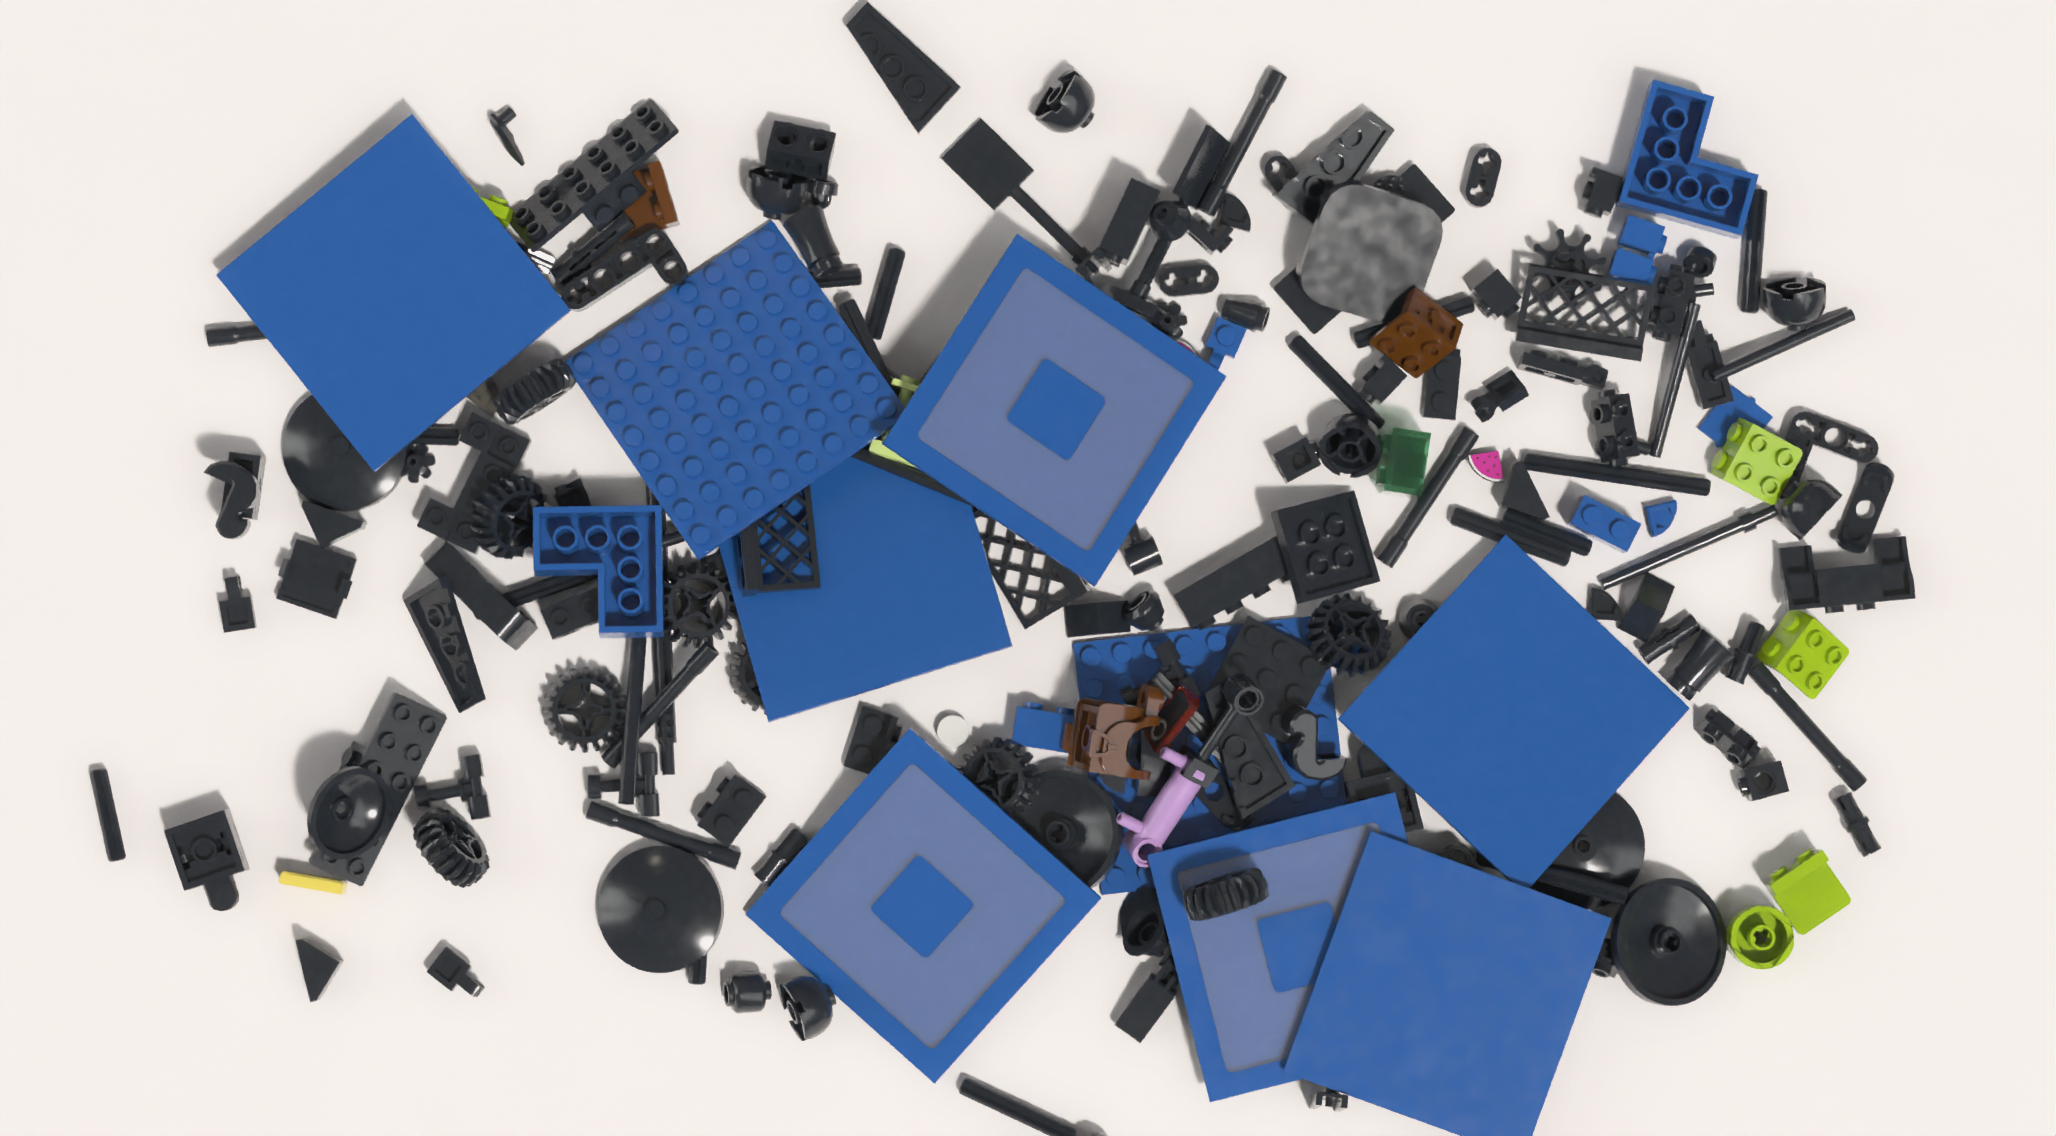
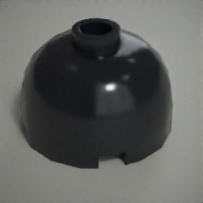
(1067, 105)
(776, 191)
(1794, 302)
(1350, 445)
(1807, 504)
(808, 1005)

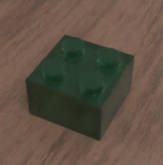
(1403, 463)

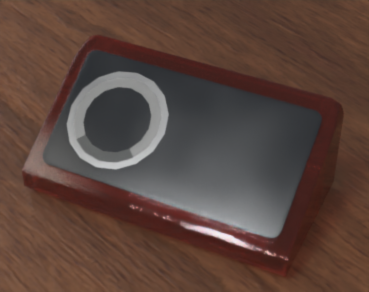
(1173, 718)

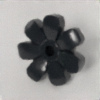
(1172, 328)
(421, 465)

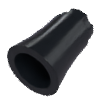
(814, 241)
(1699, 665)

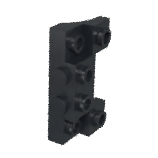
(499, 455)
(1852, 585)

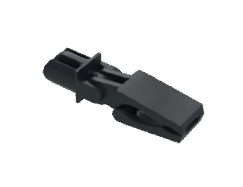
(1150, 1001)

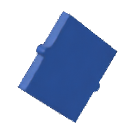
(1723, 416)

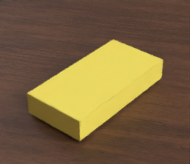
(313, 882)

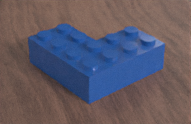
(1669, 178)
(618, 546)

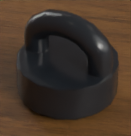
(825, 188)
(1700, 261)

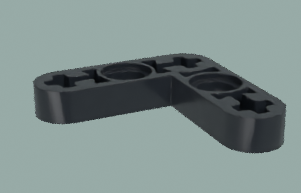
(1806, 441)

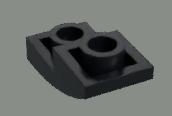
(1152, 762)

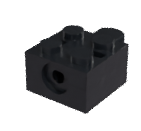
(1380, 780)
(211, 855)

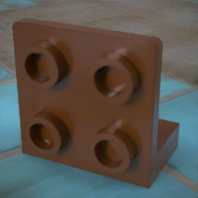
(655, 207)
(1419, 334)

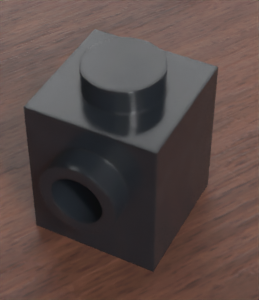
(1496, 296)

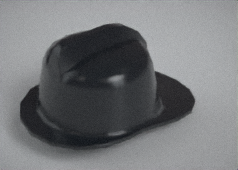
(1143, 924)

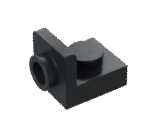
(1203, 234)

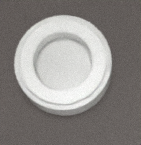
(952, 731)

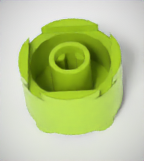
(1777, 932)

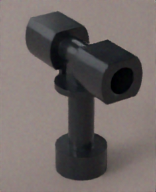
(1170, 668)
(644, 786)
(468, 788)

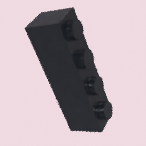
(1231, 584)

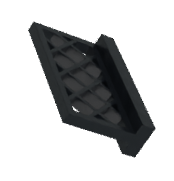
(1577, 338)
(750, 552)
(1074, 584)

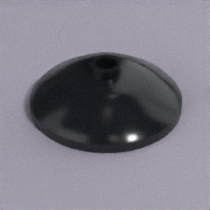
(349, 813)

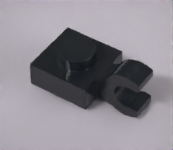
(1501, 393)
(237, 612)
(452, 971)

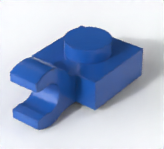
(1224, 341)

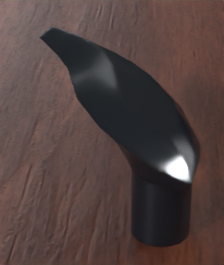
(504, 135)

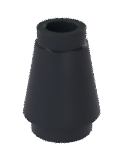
(1248, 314)

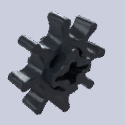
(1575, 254)

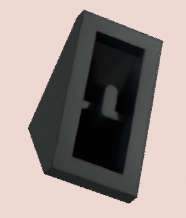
(1522, 494)
(330, 525)
(1646, 607)
(1096, 618)
(317, 966)

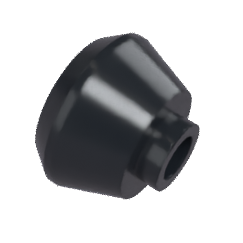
(1169, 220)
(1145, 611)
(1410, 617)

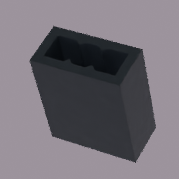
(1128, 222)

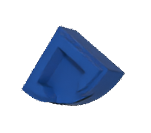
(1660, 516)

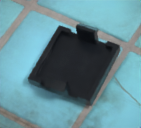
(316, 578)

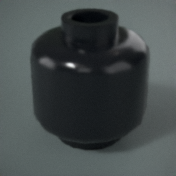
(746, 992)

